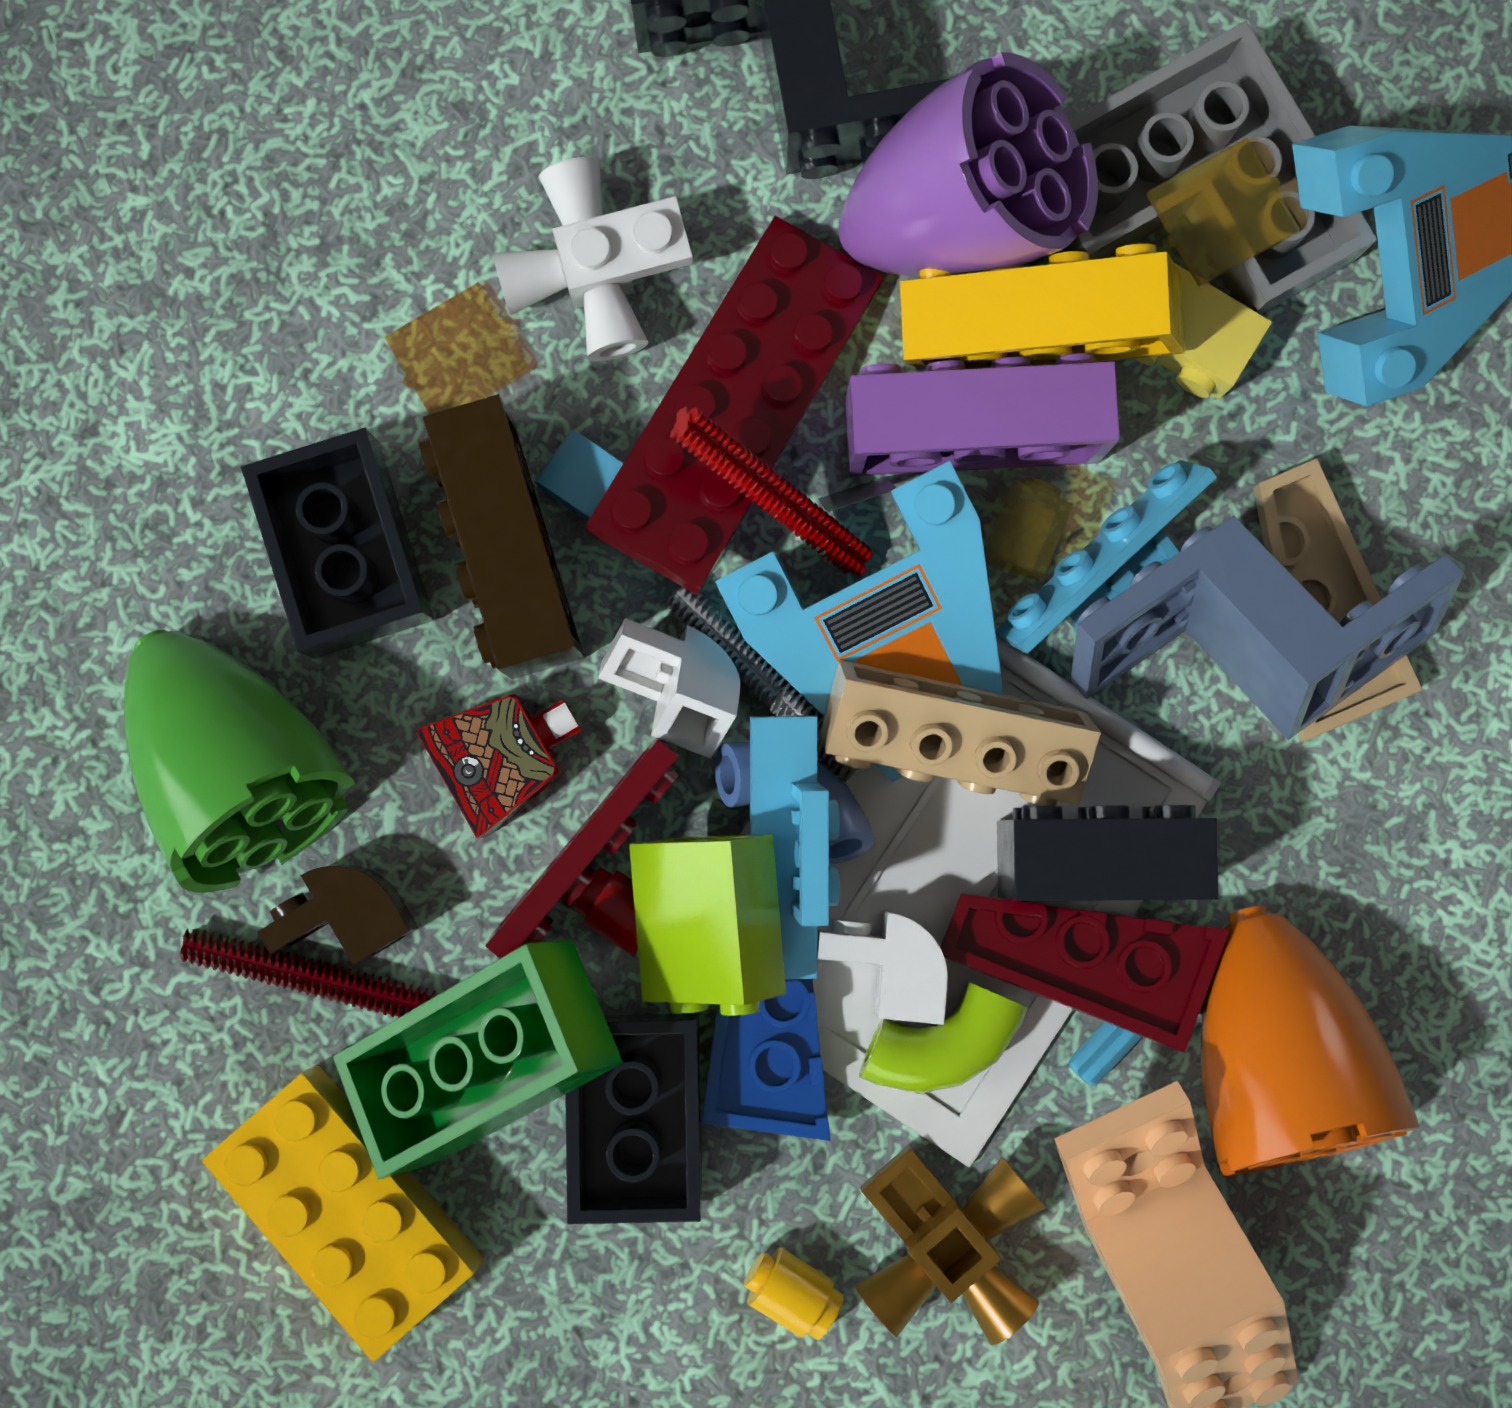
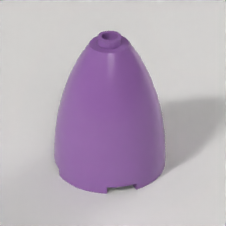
(974, 177)

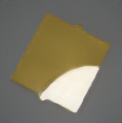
(1223, 212)

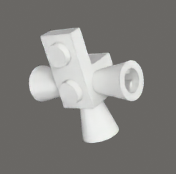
(596, 257)

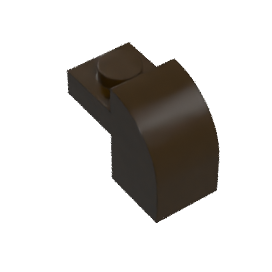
(354, 902)

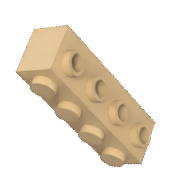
(958, 734)

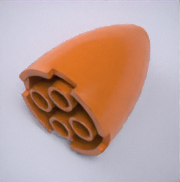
(1291, 1054)

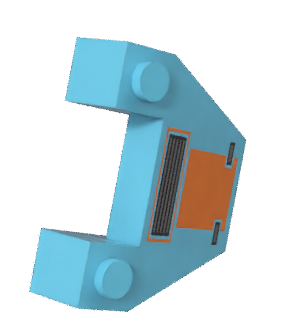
(1440, 242)
(910, 618)

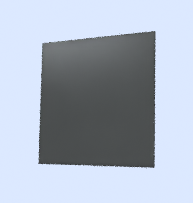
(856, 494)

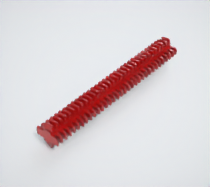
(770, 490)

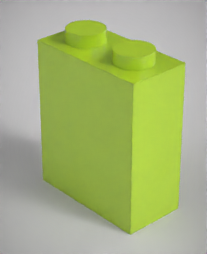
(708, 922)

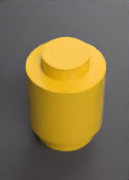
(793, 1293)

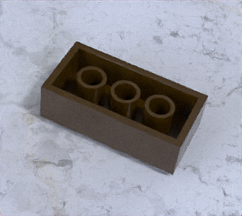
(503, 538)

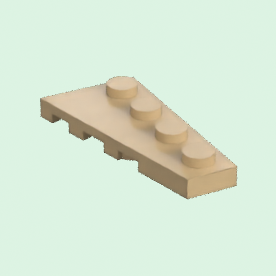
(1313, 542)

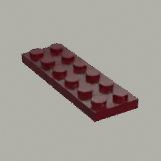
(754, 380)

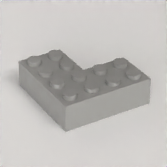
(1187, 116)

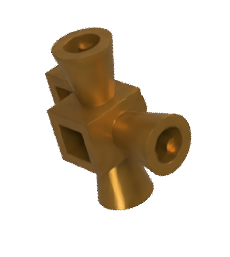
(948, 1246)

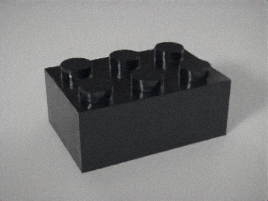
(337, 543)
(1107, 854)
(639, 1127)

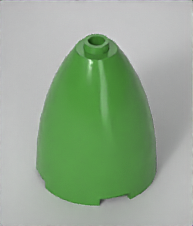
(222, 761)

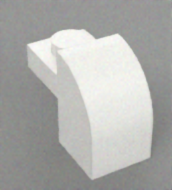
(686, 676)
(909, 963)

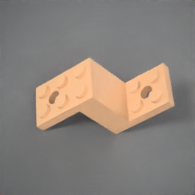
(1179, 1255)

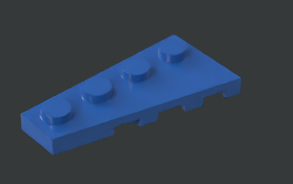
(769, 1068)

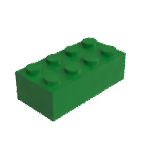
(477, 1058)

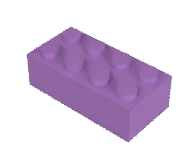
(981, 416)

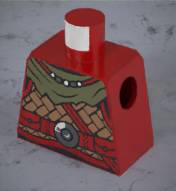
(498, 757)

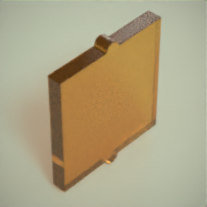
(457, 352)

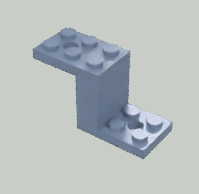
(1259, 625)

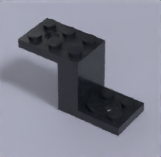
(804, 68)

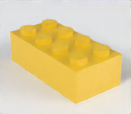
(1042, 312)
(361, 1244)

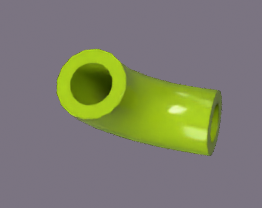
(947, 1053)

